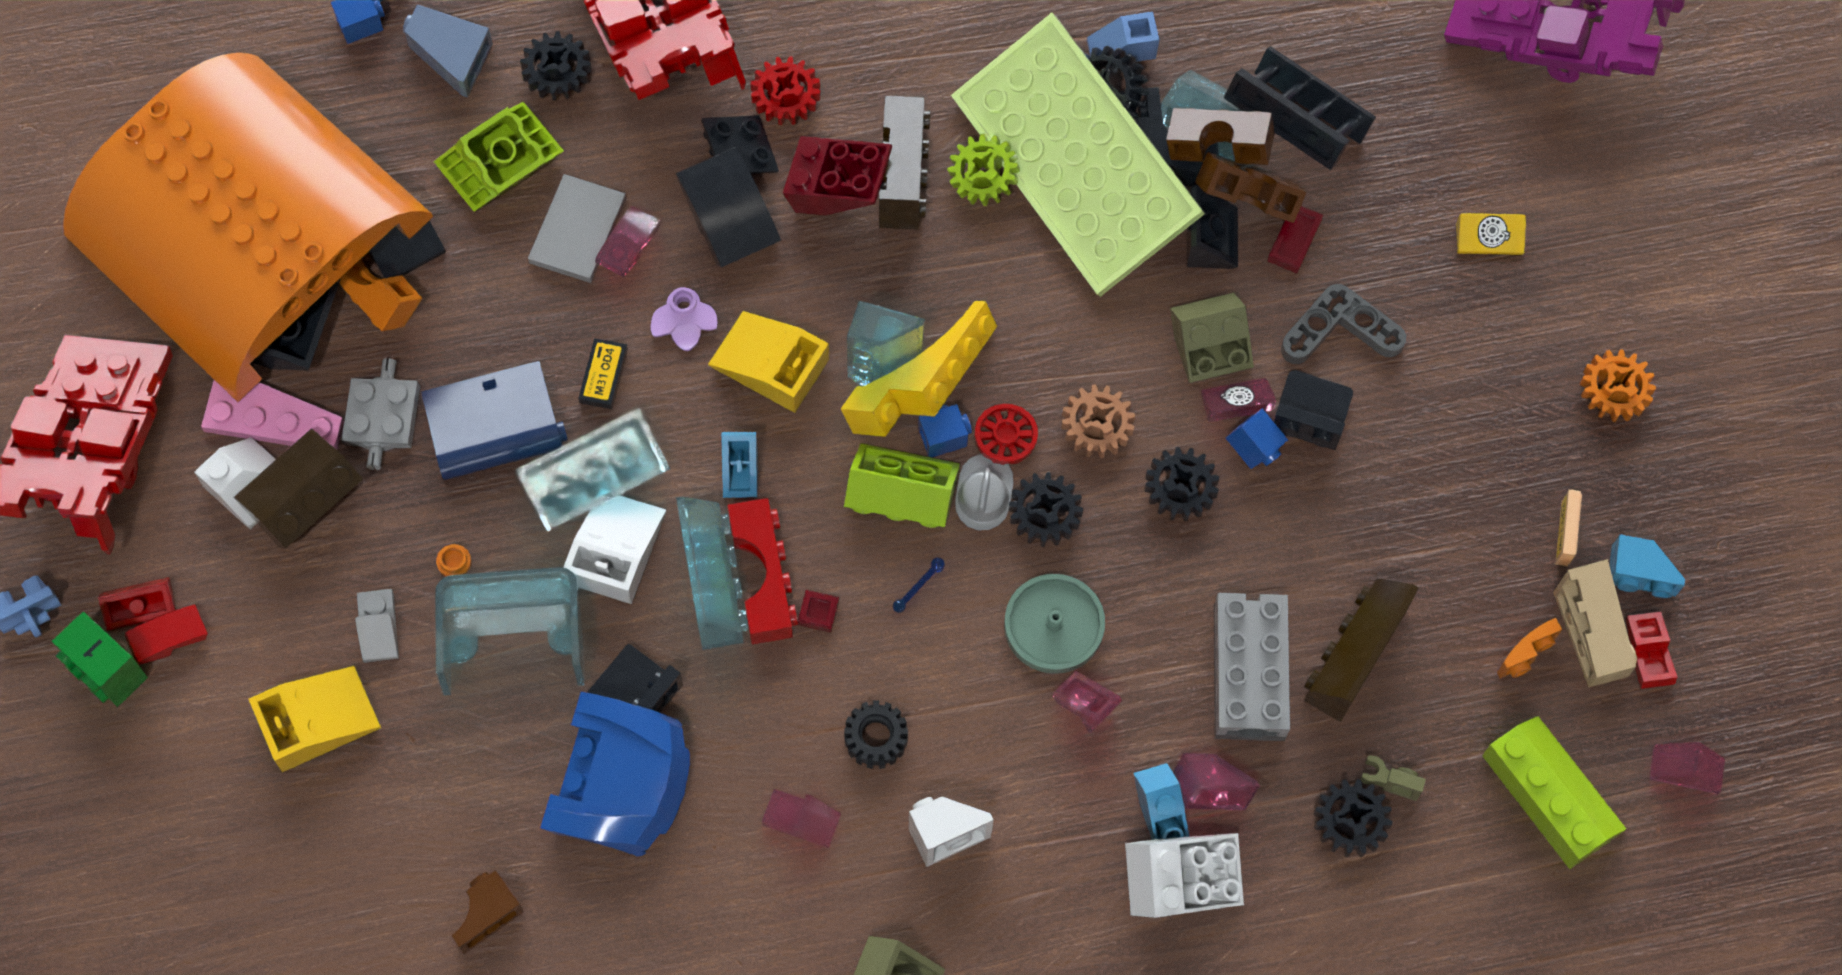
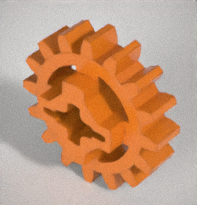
(1619, 399)

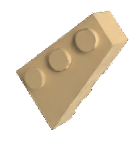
(1595, 623)

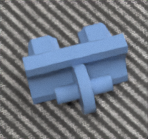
(29, 611)

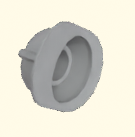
(983, 493)

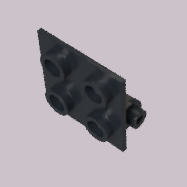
(746, 135)

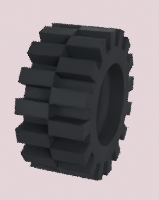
(876, 714)

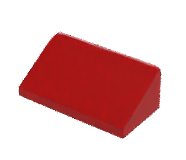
(136, 603)

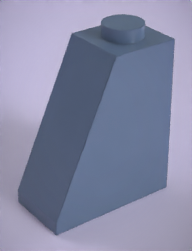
(448, 46)

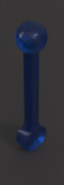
(937, 566)

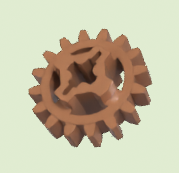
(1093, 434)

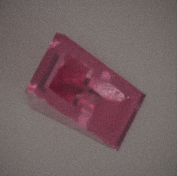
(1688, 766)

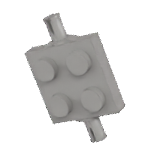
(381, 413)

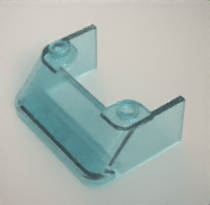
(506, 605)

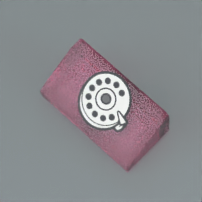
(1238, 399)

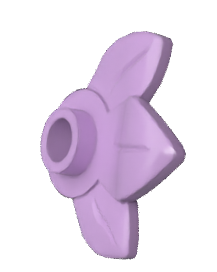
(686, 323)

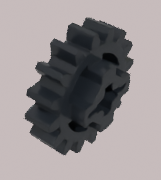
(554, 70)
(1044, 495)
(1179, 498)
(1355, 832)

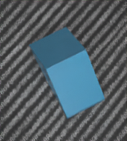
(739, 464)

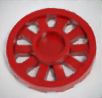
(1006, 434)

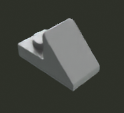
(377, 625)

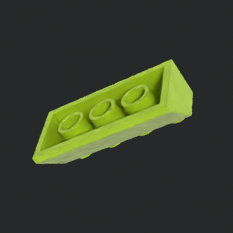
(1553, 791)

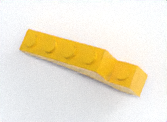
(923, 382)

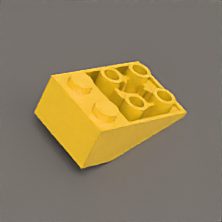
(772, 358)
(313, 716)

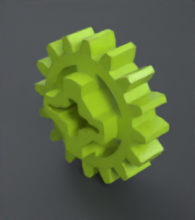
(991, 160)

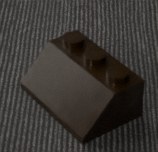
(298, 488)

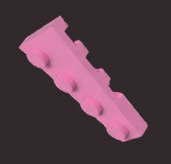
(268, 417)

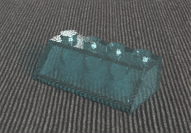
(592, 469)
(710, 572)

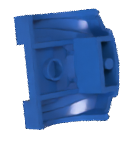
(621, 776)

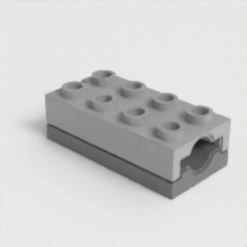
(1251, 667)

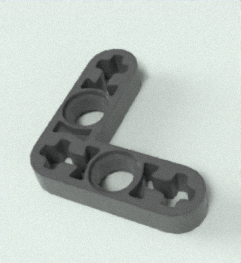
(1345, 316)

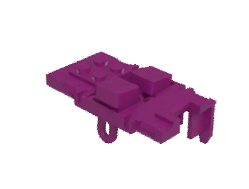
(1565, 34)

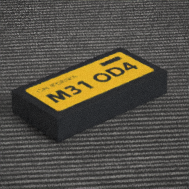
(603, 373)

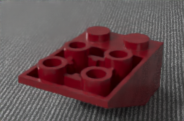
(835, 175)

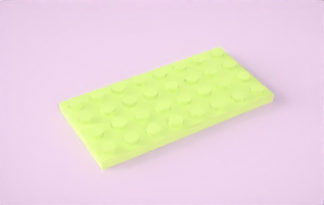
(1078, 154)

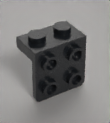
(1313, 409)

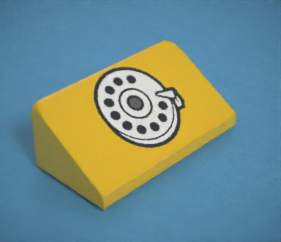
(1491, 233)

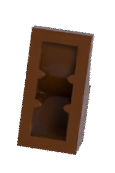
(489, 910)

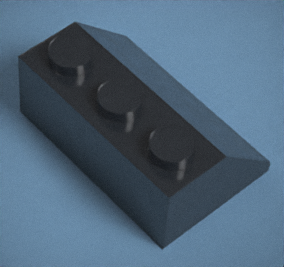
(298, 343)

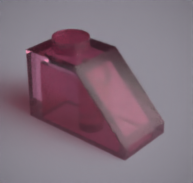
(1213, 783)

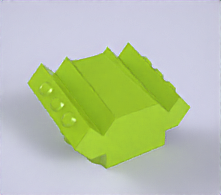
(498, 155)

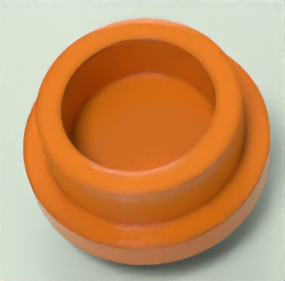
(453, 560)

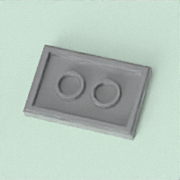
(576, 228)

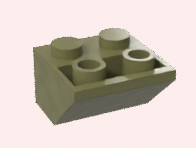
(1212, 337)

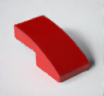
(164, 633)
(1651, 642)

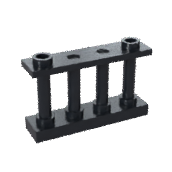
(1292, 122)

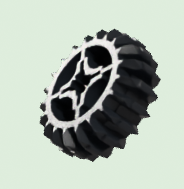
(1116, 62)

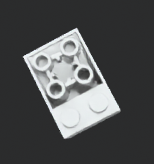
(615, 547)
(1184, 874)

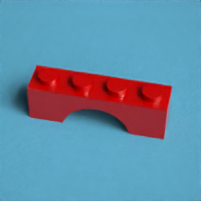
(768, 609)

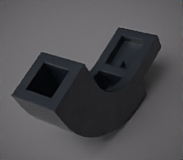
(1152, 125)

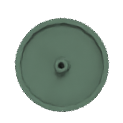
(1054, 623)

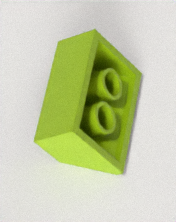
(901, 485)

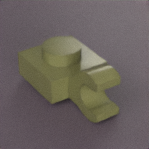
(1396, 781)

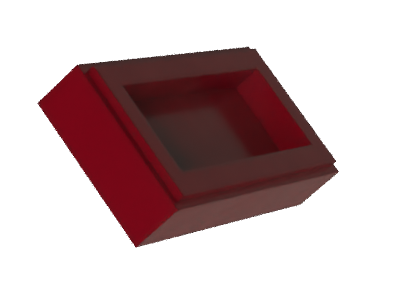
(1295, 240)

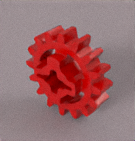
(786, 93)

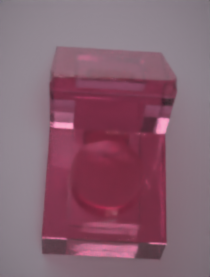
(1087, 700)
(801, 817)

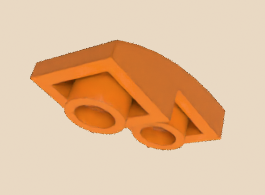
(1524, 653)

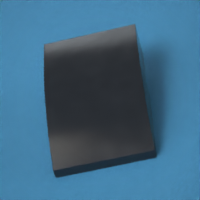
(727, 207)

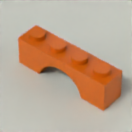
(385, 301)

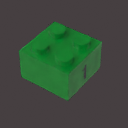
(98, 660)

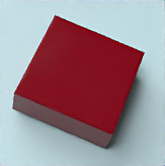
(818, 611)

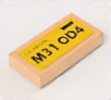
(1568, 527)

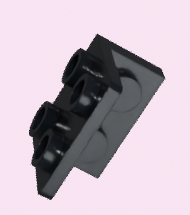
(638, 681)

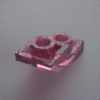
(626, 241)

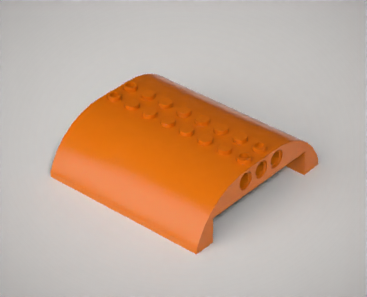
(231, 211)

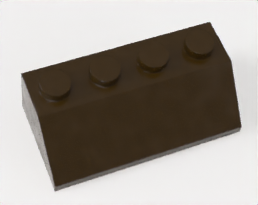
(1359, 647)

